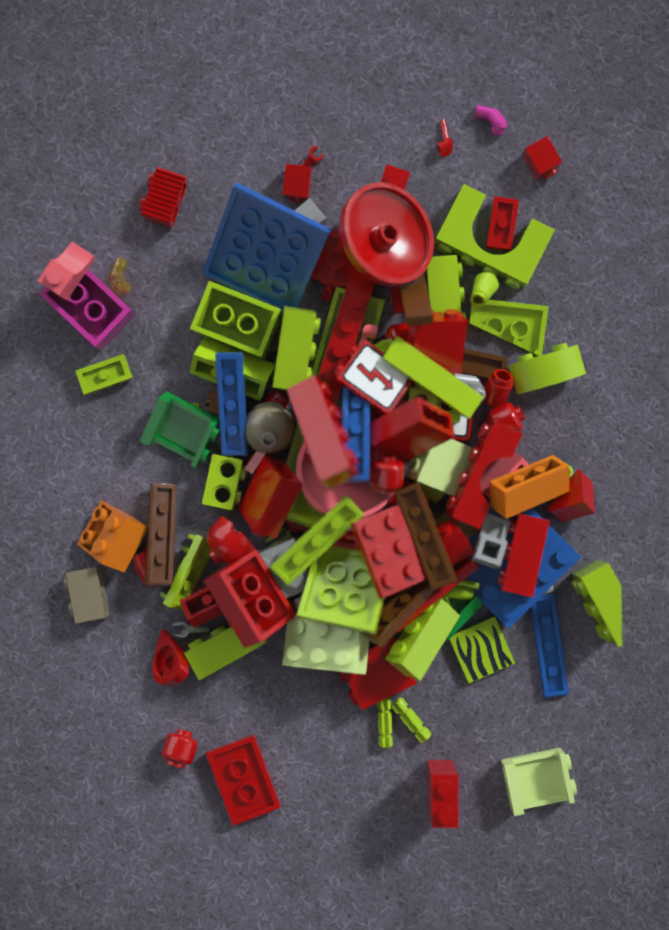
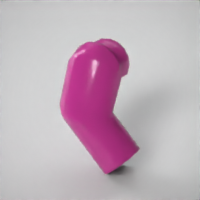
(494, 117)

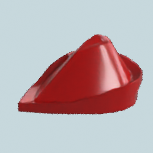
(169, 661)

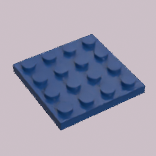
(265, 249)
(508, 606)

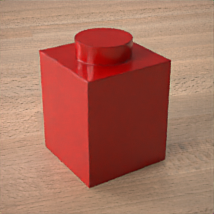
(542, 159)
(297, 182)

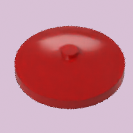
(386, 234)

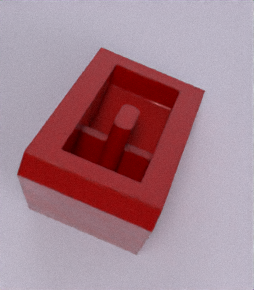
(576, 502)

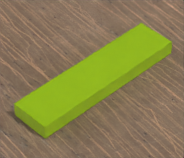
(432, 378)
(316, 540)

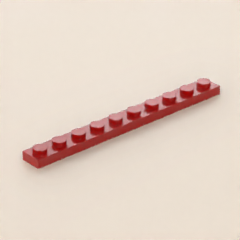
(353, 307)

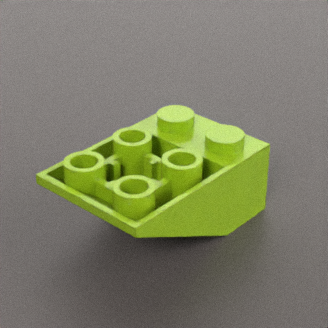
(602, 597)

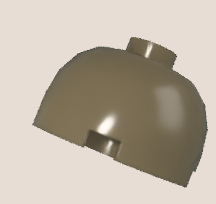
(269, 428)

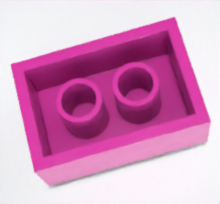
(92, 310)

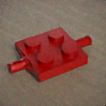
(333, 266)

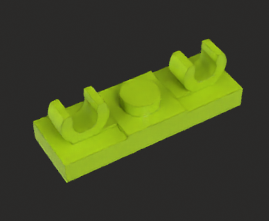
(188, 572)

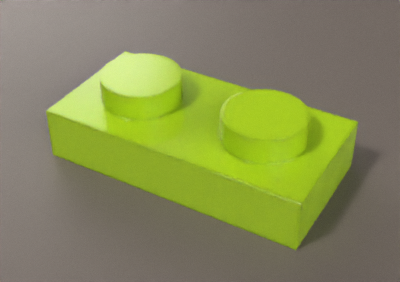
(104, 374)

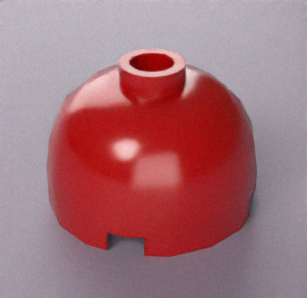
(226, 542)

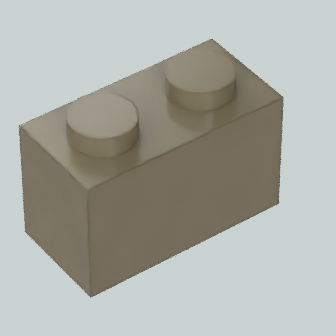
(86, 594)

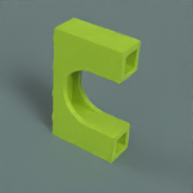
(458, 238)

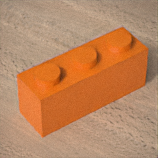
(529, 486)

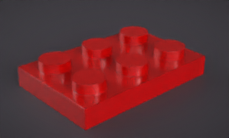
(388, 551)
(243, 779)

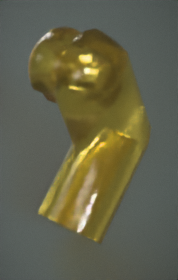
(117, 278)

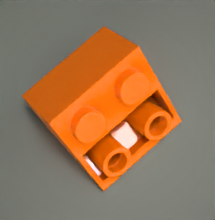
(112, 536)

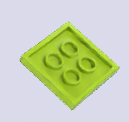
(341, 592)

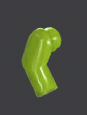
(459, 592)

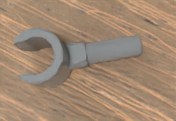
(189, 629)

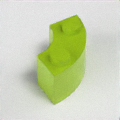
(547, 369)

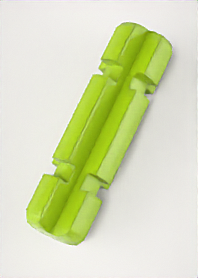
(411, 720)
(385, 723)

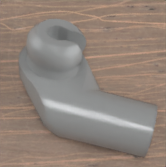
(472, 382)

